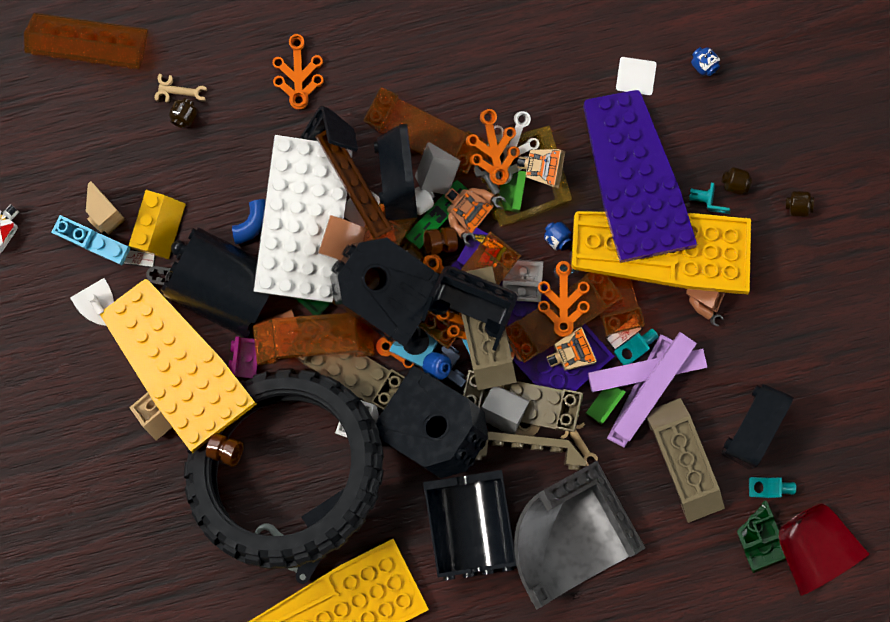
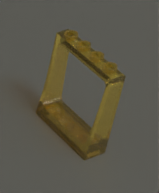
(561, 194)

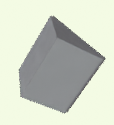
(436, 170)
(504, 409)

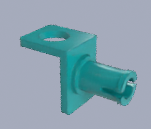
(707, 196)
(637, 345)
(771, 487)

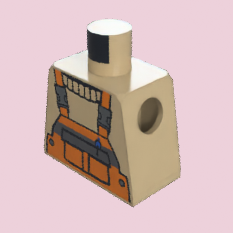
(543, 166)
(572, 352)

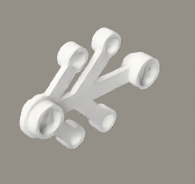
(514, 141)

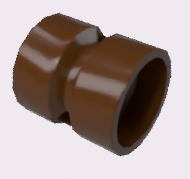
(442, 240)
(223, 449)

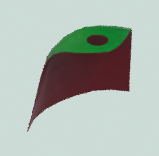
(819, 548)

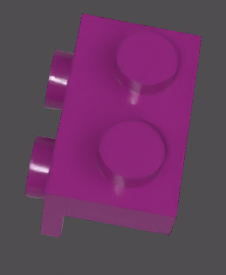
(244, 358)

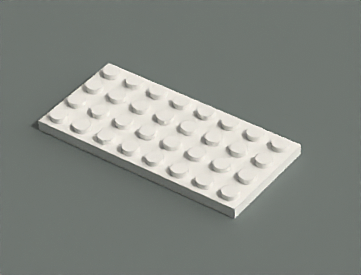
(297, 208)

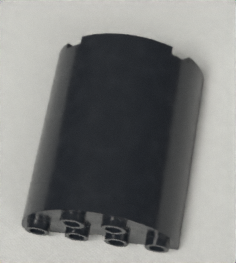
(216, 282)
(470, 525)

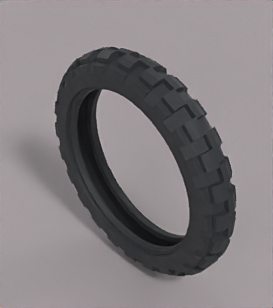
(340, 522)

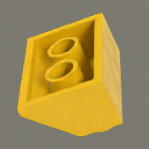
(157, 224)

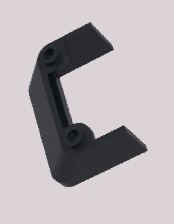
(337, 130)
(396, 174)
(473, 298)
(758, 426)

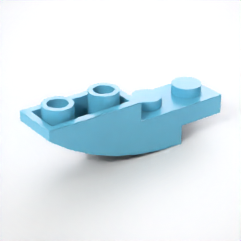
(91, 240)

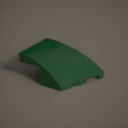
(761, 539)

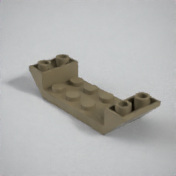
(489, 366)
(359, 374)
(547, 406)
(572, 457)
(685, 460)

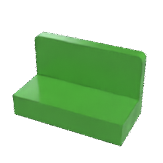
(513, 192)
(605, 404)

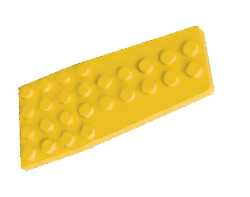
(715, 264)
(176, 365)
(364, 589)

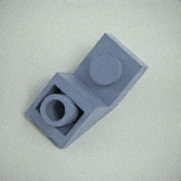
(455, 376)

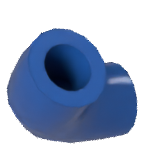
(253, 225)

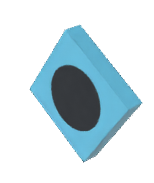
(417, 347)

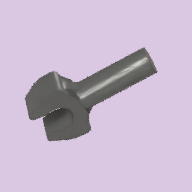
(484, 174)

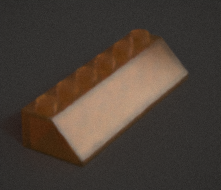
(85, 40)

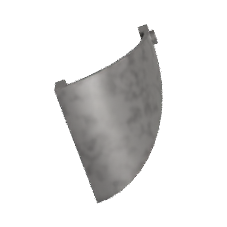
(572, 535)

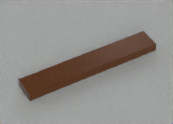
(355, 187)

